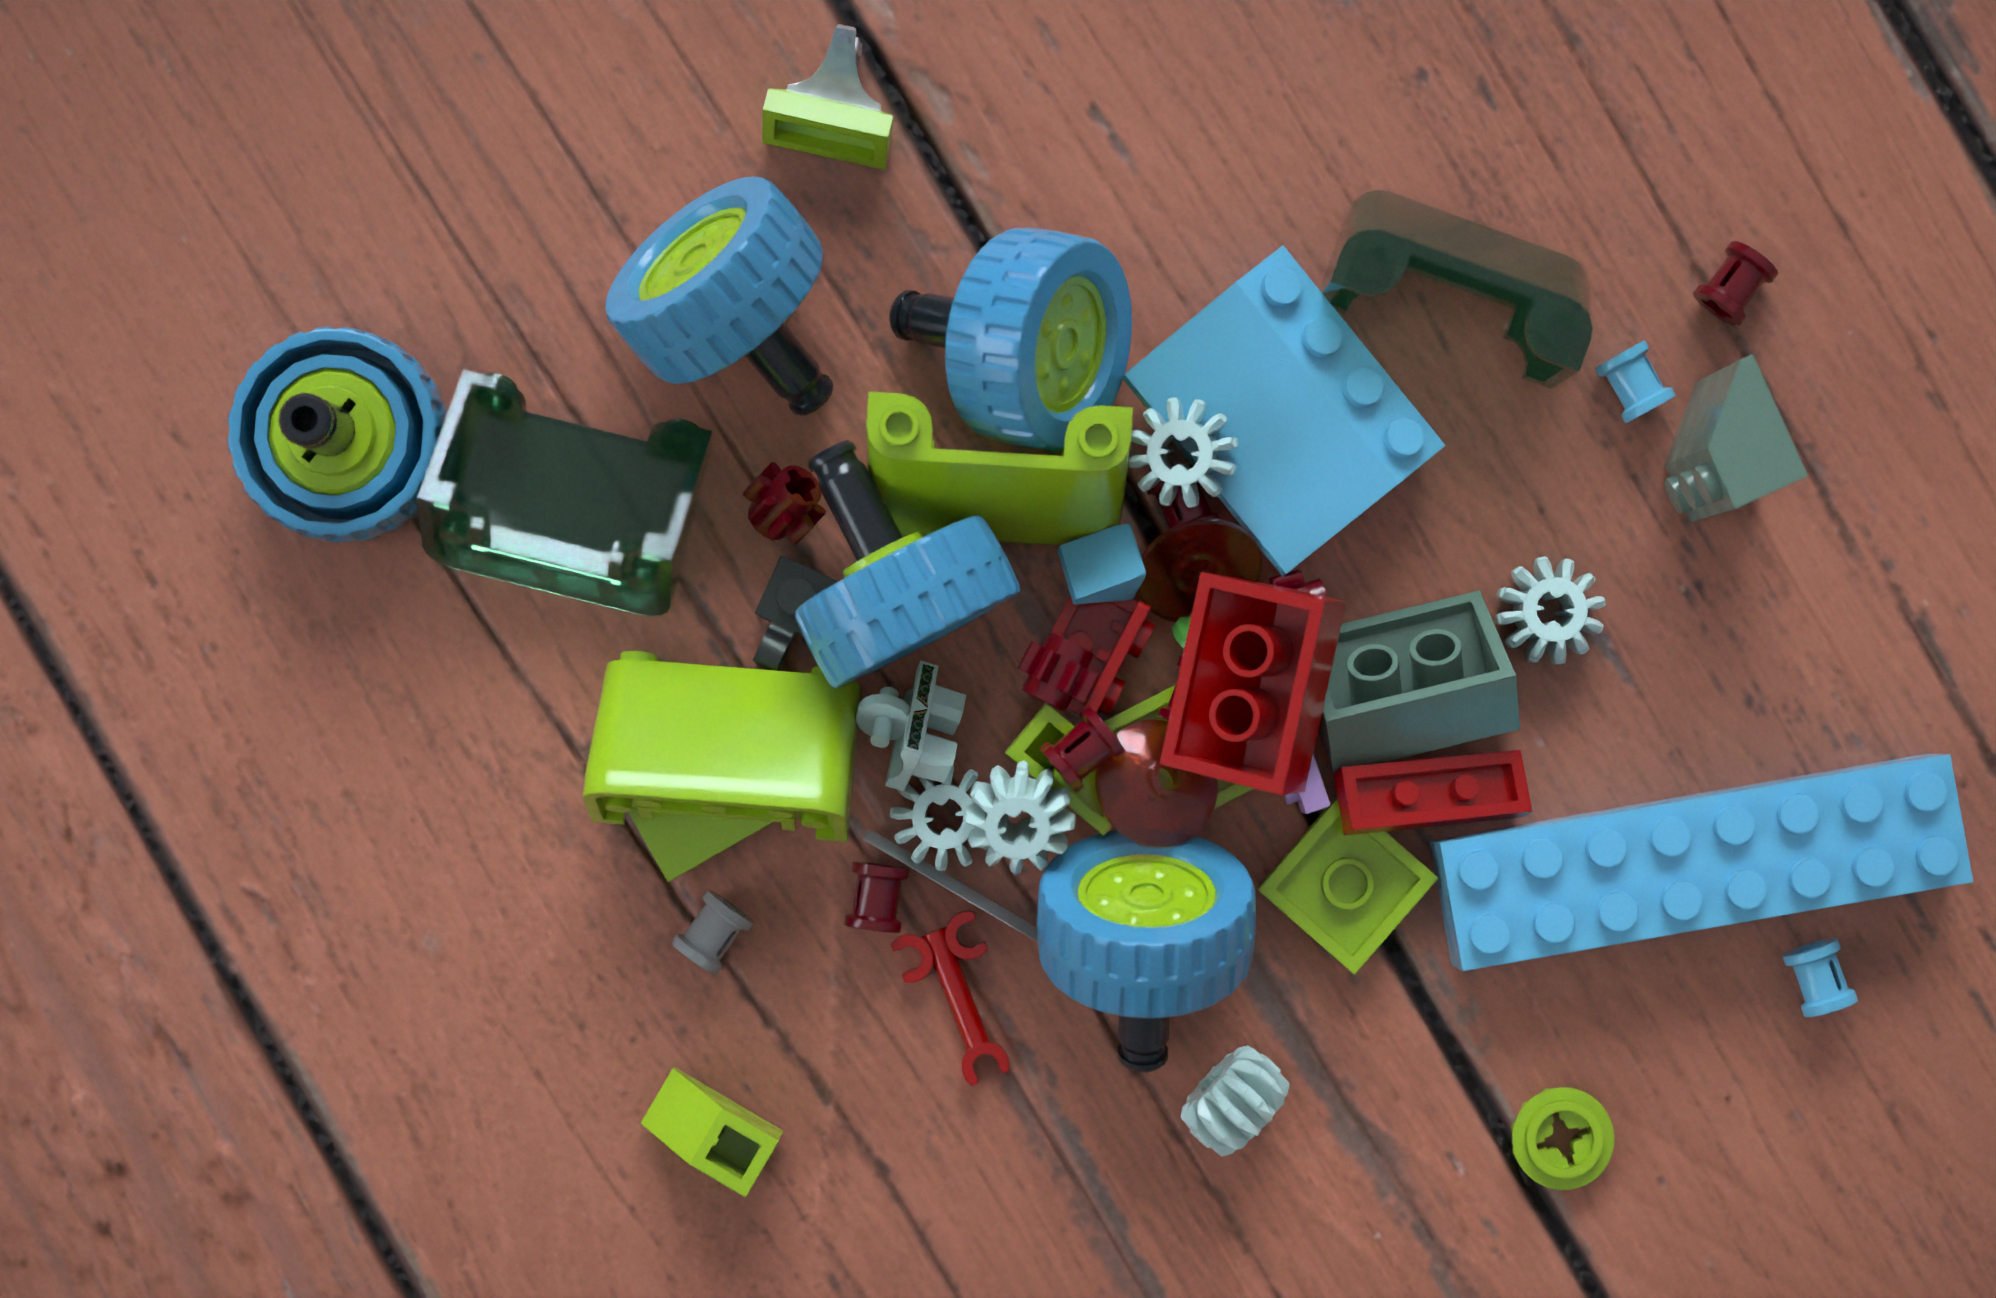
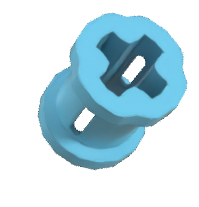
(1635, 381)
(1820, 977)

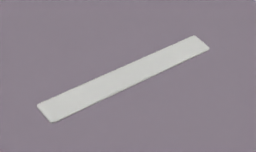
(952, 885)

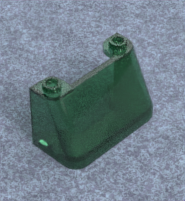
(1545, 288)
(560, 499)

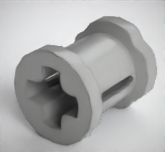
(712, 932)

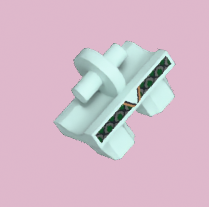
(906, 722)

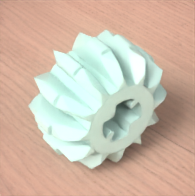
(1182, 430)
(1547, 587)
(949, 837)
(1030, 837)
(1235, 1100)

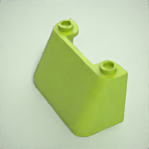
(1017, 494)
(723, 745)

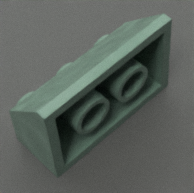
(1730, 445)
(1417, 683)

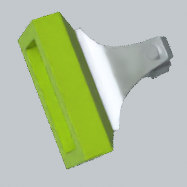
(830, 110)

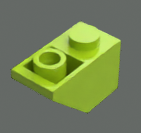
(711, 1131)

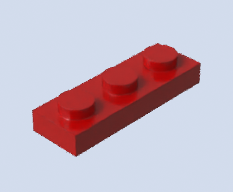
(1432, 792)

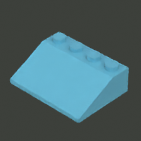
(1303, 397)

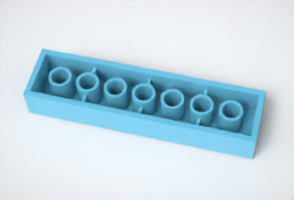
(1701, 861)

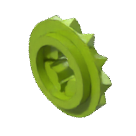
(1588, 1152)

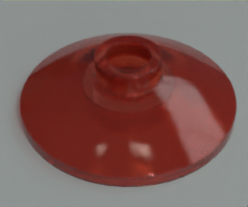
(1185, 551)
(1136, 800)

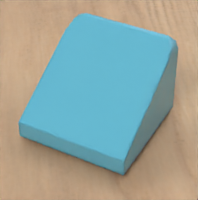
(1103, 566)

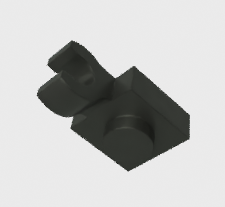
(786, 591)

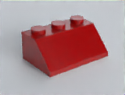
(1252, 683)

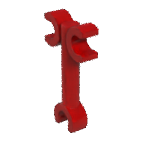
(941, 950)

